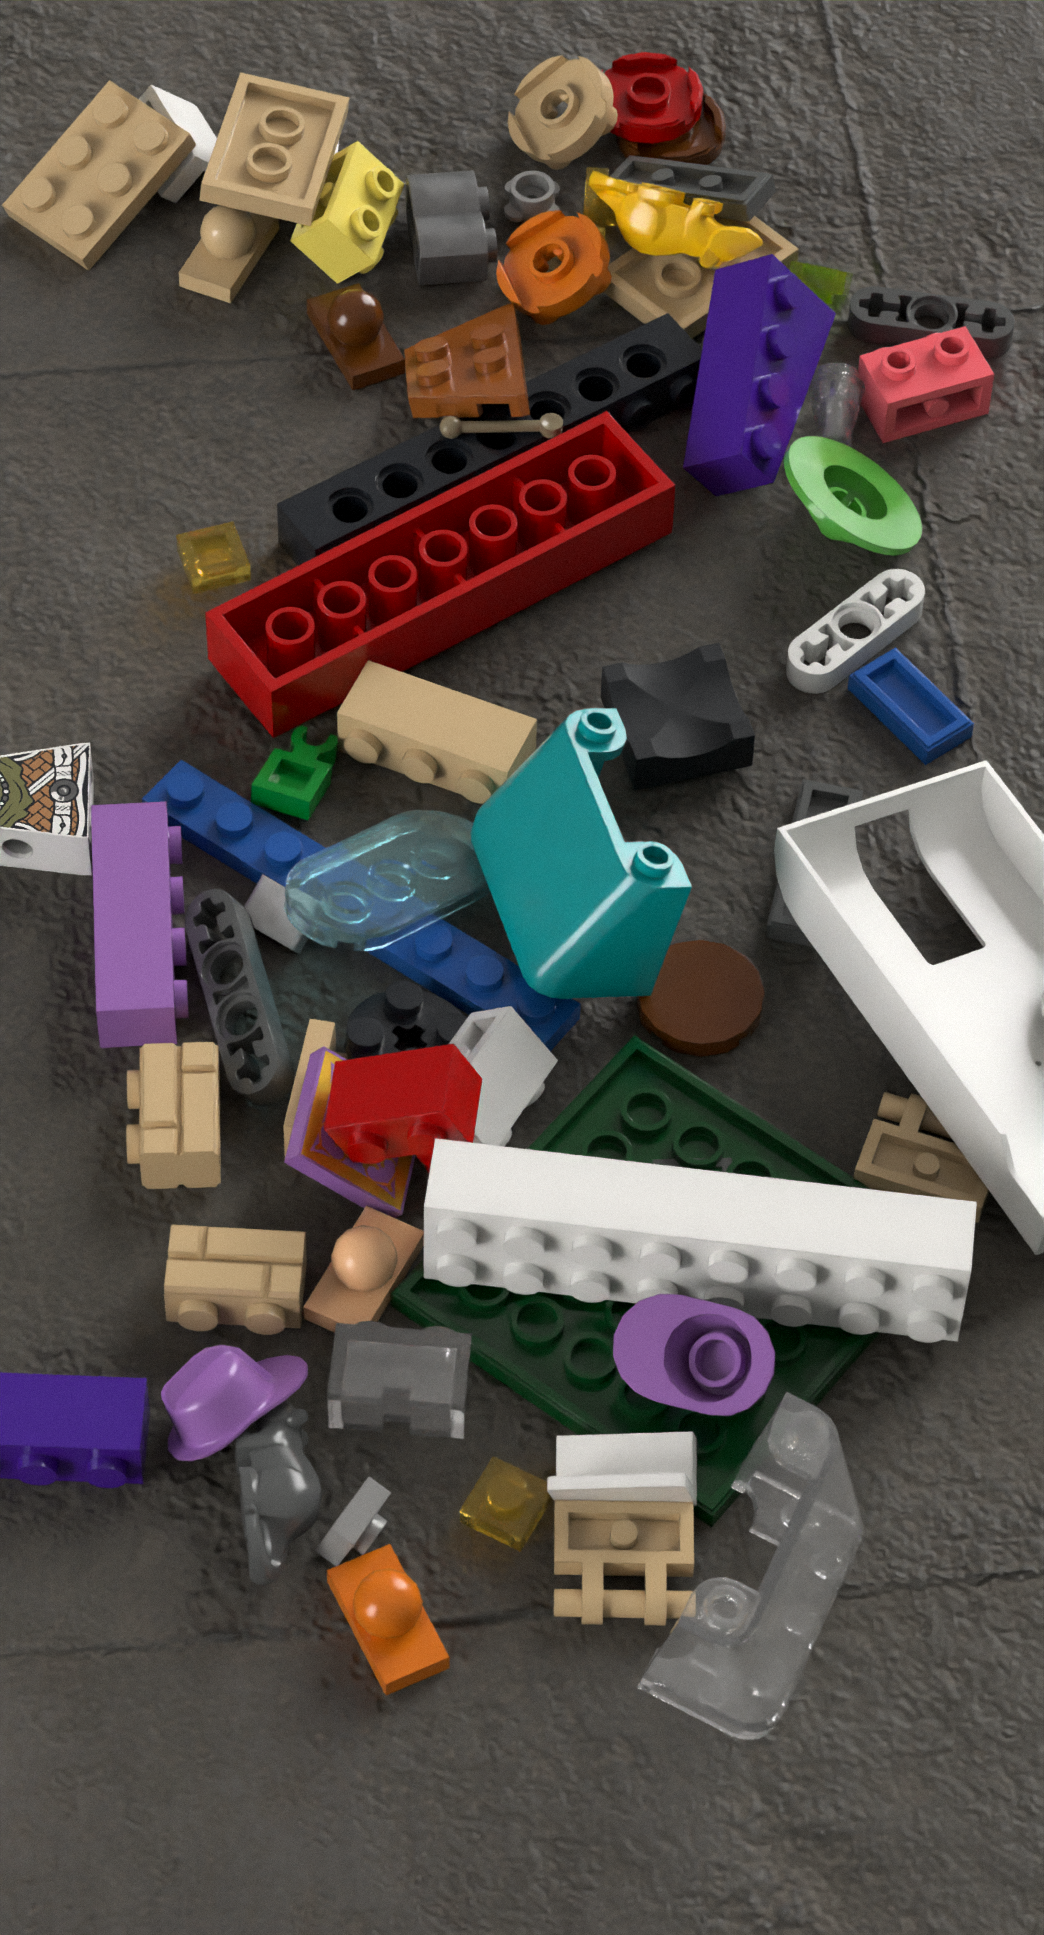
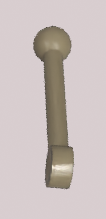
(549, 426)

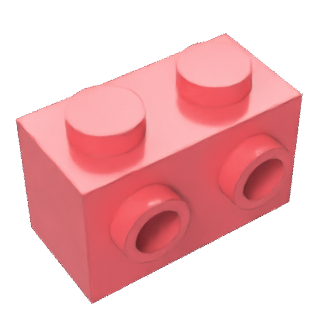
(925, 384)

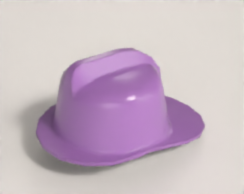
(694, 1354)
(222, 1395)

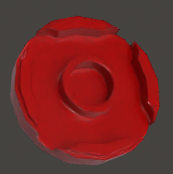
(654, 97)

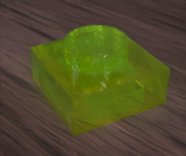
(823, 280)

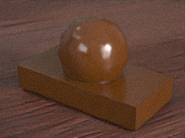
(355, 335)

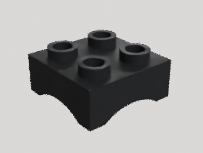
(679, 717)

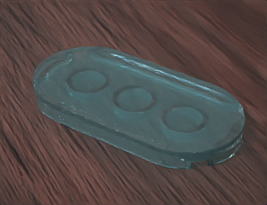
(386, 881)

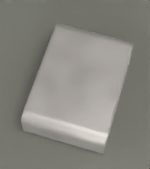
(269, 915)

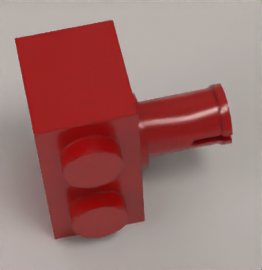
(402, 1103)

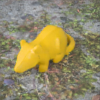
(661, 224)

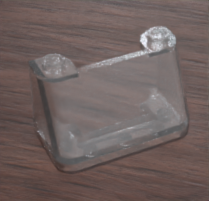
(743, 1648)

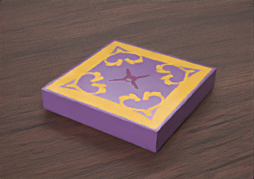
(320, 1158)

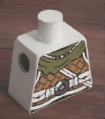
(47, 809)

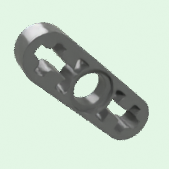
(914, 305)

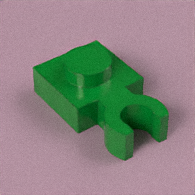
(296, 779)

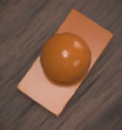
(388, 1619)

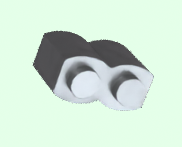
(449, 228)

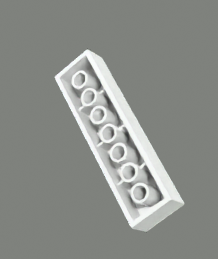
(704, 1234)

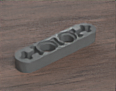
(231, 1000)

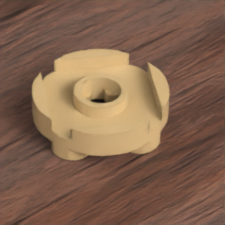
(581, 125)

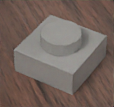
(357, 1523)

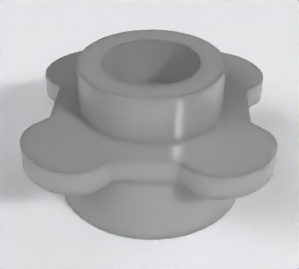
(530, 195)

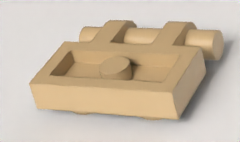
(913, 1162)
(623, 1540)

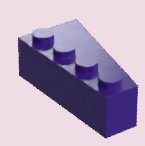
(753, 373)

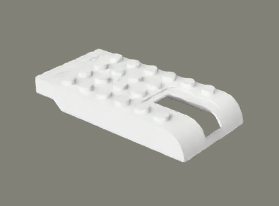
(958, 1027)

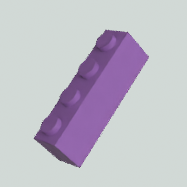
(135, 924)

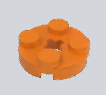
(568, 287)

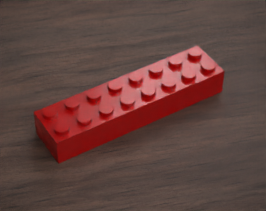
(440, 572)

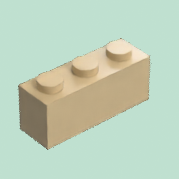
(433, 732)

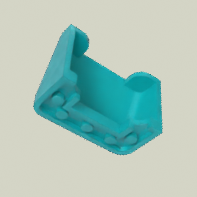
(571, 894)

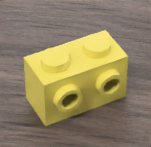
(351, 215)

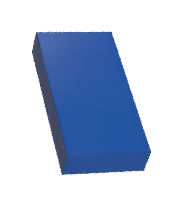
(910, 706)

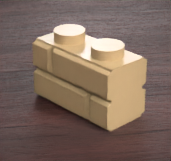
(177, 1115)
(235, 1278)

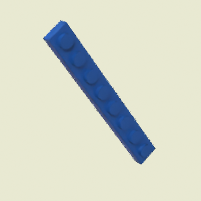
(433, 957)

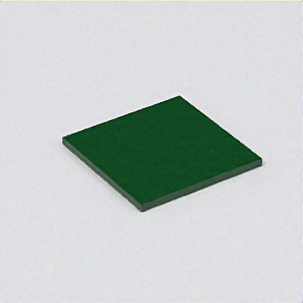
(562, 1348)

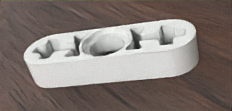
(848, 653)

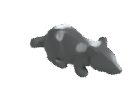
(277, 1489)

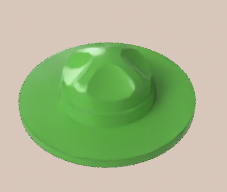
(852, 496)

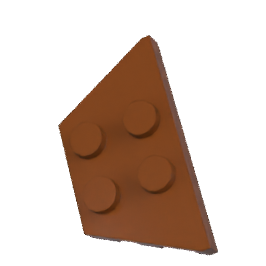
(469, 368)

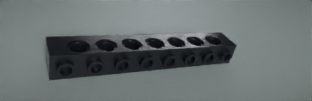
(629, 377)

